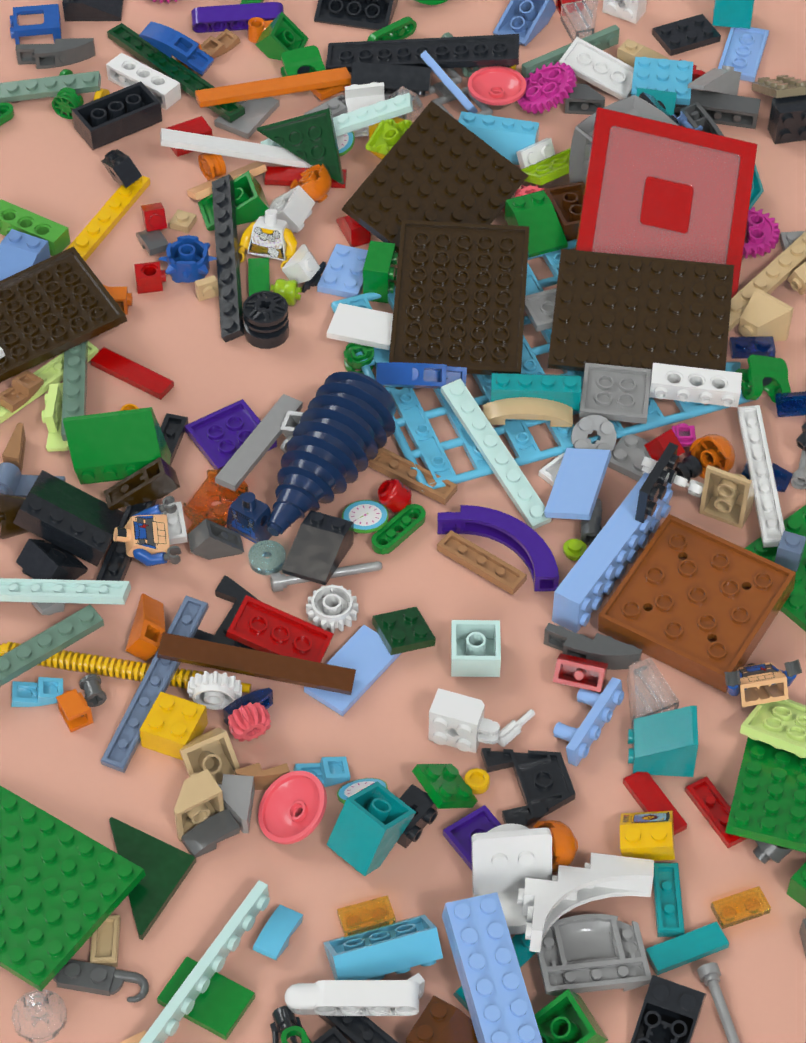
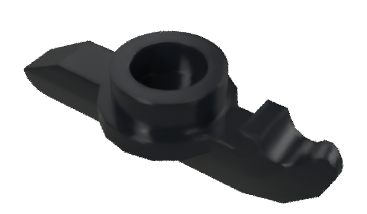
(315, 279)

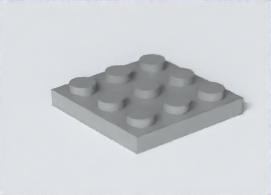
(616, 392)

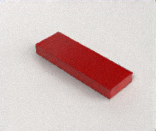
(652, 798)
(713, 808)

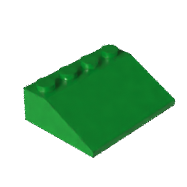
(114, 444)

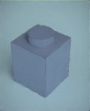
(790, 550)

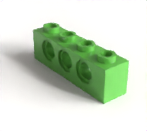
(30, 223)

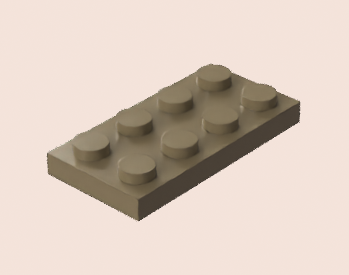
(780, 87)

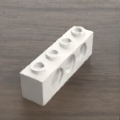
(128, 71)
(695, 385)

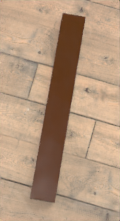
(256, 663)

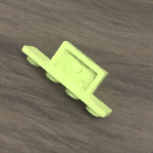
(53, 418)

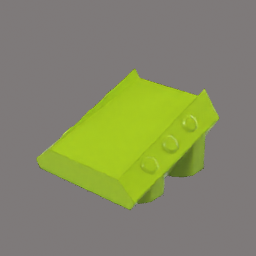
(387, 135)

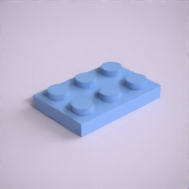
(343, 272)

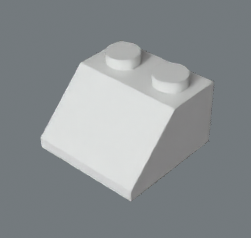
(293, 207)

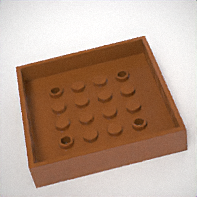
(696, 602)

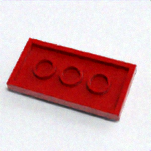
(277, 632)

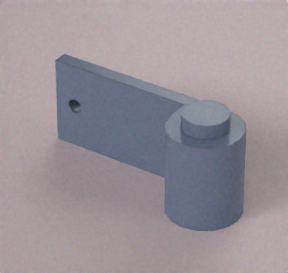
(15, 483)

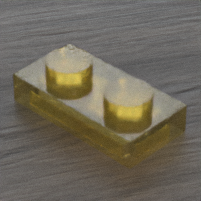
(740, 907)
(366, 916)

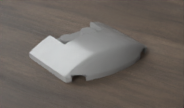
(593, 955)

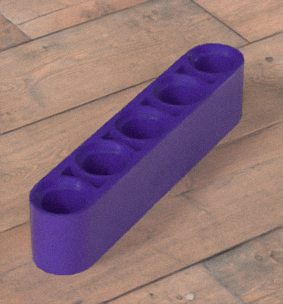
(232, 16)

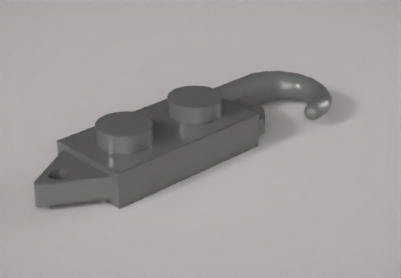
(99, 979)

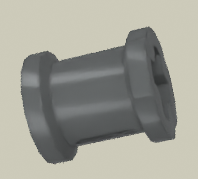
(93, 693)

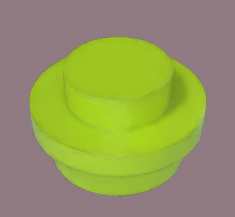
(574, 549)

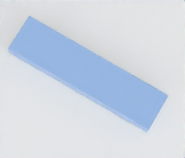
(448, 82)

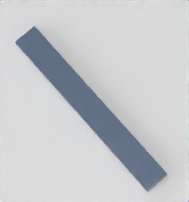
(155, 681)

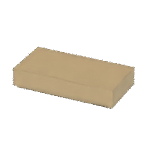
(106, 942)

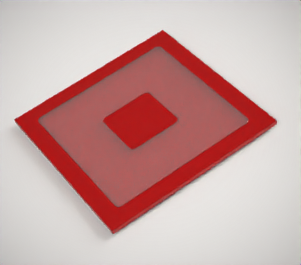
(666, 192)

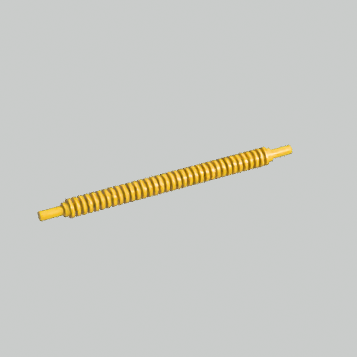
(109, 667)

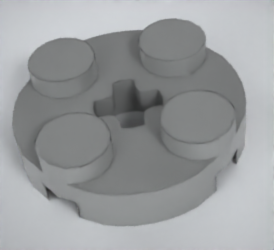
(591, 423)

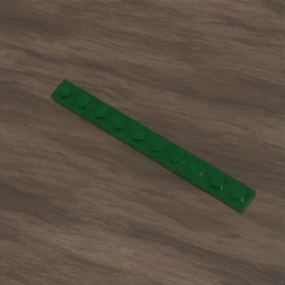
(170, 67)

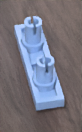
(590, 729)

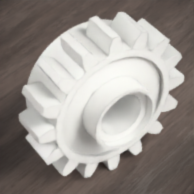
(332, 607)
(214, 689)

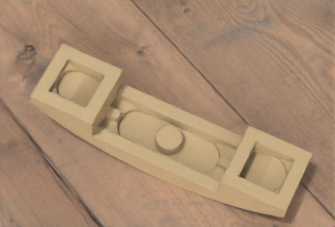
(529, 409)

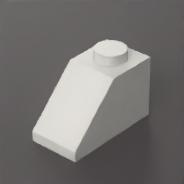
(301, 265)

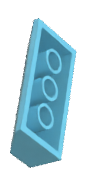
(502, 133)
(384, 950)

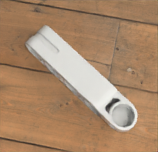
(354, 998)

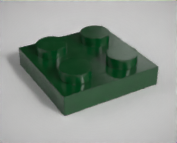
(403, 630)

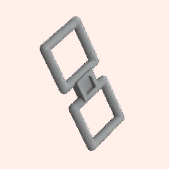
(446, 96)

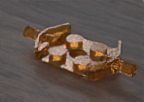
(200, 505)

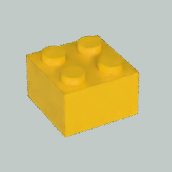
(172, 724)

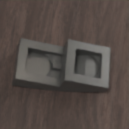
(153, 241)
(207, 834)

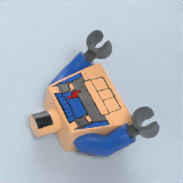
(148, 535)
(761, 682)

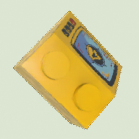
(647, 835)

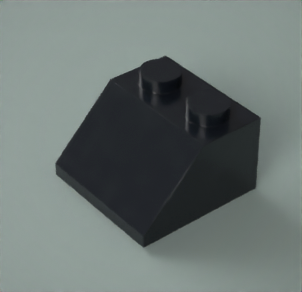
(47, 561)

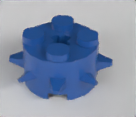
(187, 259)

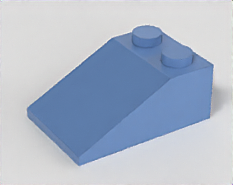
(525, 18)
(20, 252)

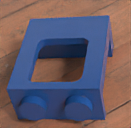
(51, 23)

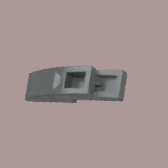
(55, 55)
(601, 648)

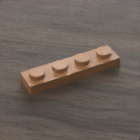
(399, 468)
(482, 562)

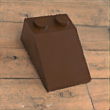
(568, 204)
(442, 1024)

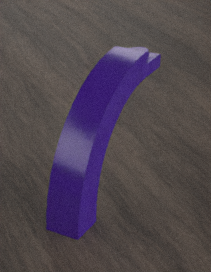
(509, 532)

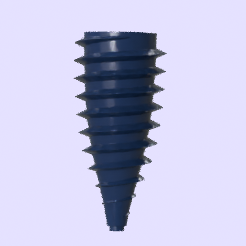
(331, 445)

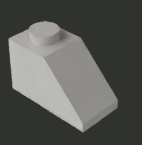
(238, 798)

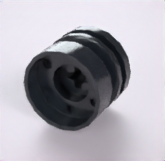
(266, 319)

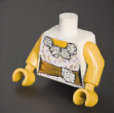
(268, 238)

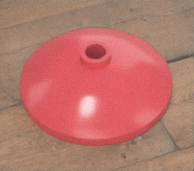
(496, 85)
(292, 807)

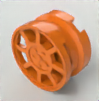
(211, 165)

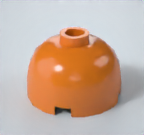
(315, 182)
(713, 451)
(563, 843)

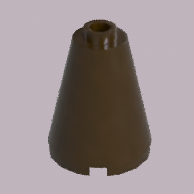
(8, 511)

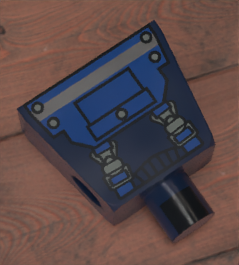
(249, 518)

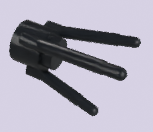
(284, 1018)

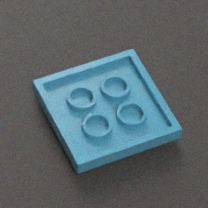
(663, 76)

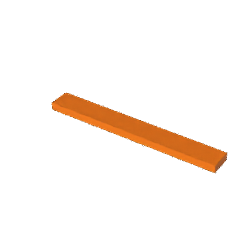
(273, 87)

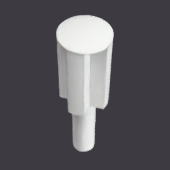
(513, 728)

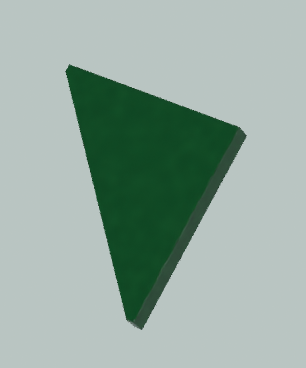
(309, 138)
(164, 871)

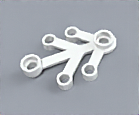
(694, 487)

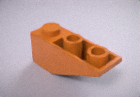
(146, 628)

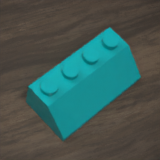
(553, 387)

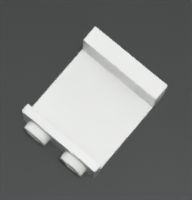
(362, 96)

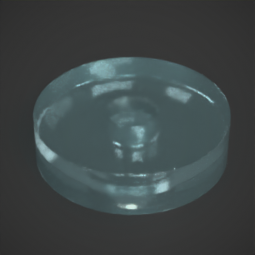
(264, 549)

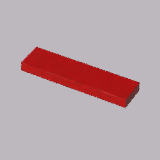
(286, 175)
(132, 373)

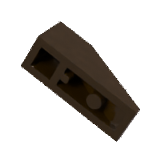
(144, 485)

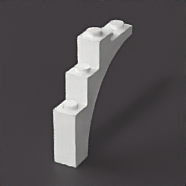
(573, 886)

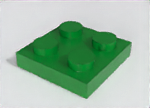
(445, 786)

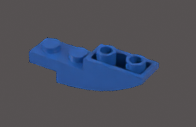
(177, 45)
(418, 374)

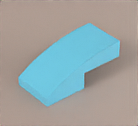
(36, 694)
(329, 770)
(277, 932)

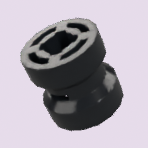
(689, 468)

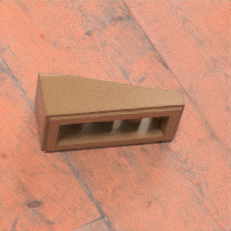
(15, 448)

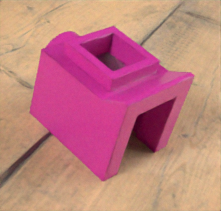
(685, 434)

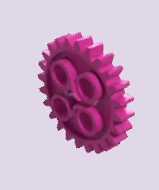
(547, 87)
(761, 233)

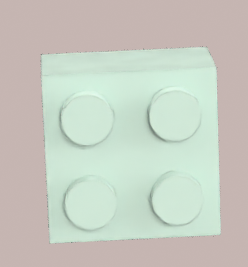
(475, 648)

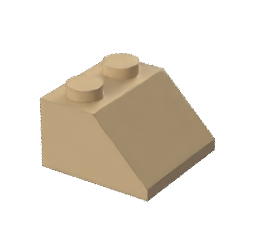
(197, 801)

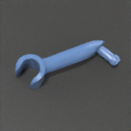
(682, 120)

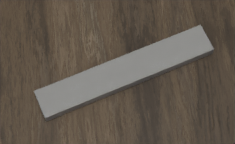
(256, 444)

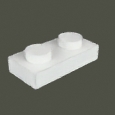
(535, 153)
(176, 525)

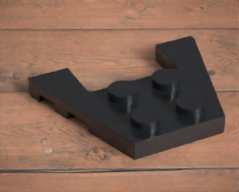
(232, 592)
(540, 778)

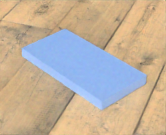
(744, 51)
(577, 484)
(368, 657)

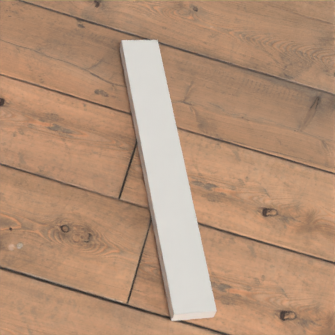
(230, 148)
(761, 475)

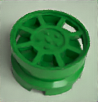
(66, 101)
(354, 362)

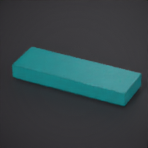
(668, 900)
(687, 948)

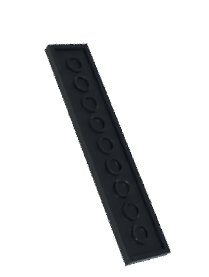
(446, 52)

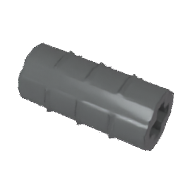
(592, 527)

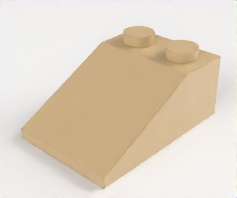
(726, 497)

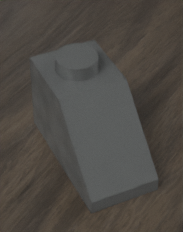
(583, 100)
(214, 541)

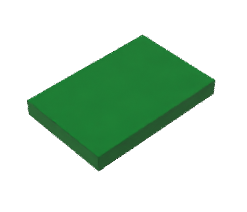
(218, 1007)

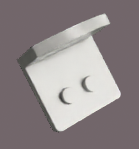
(504, 860)

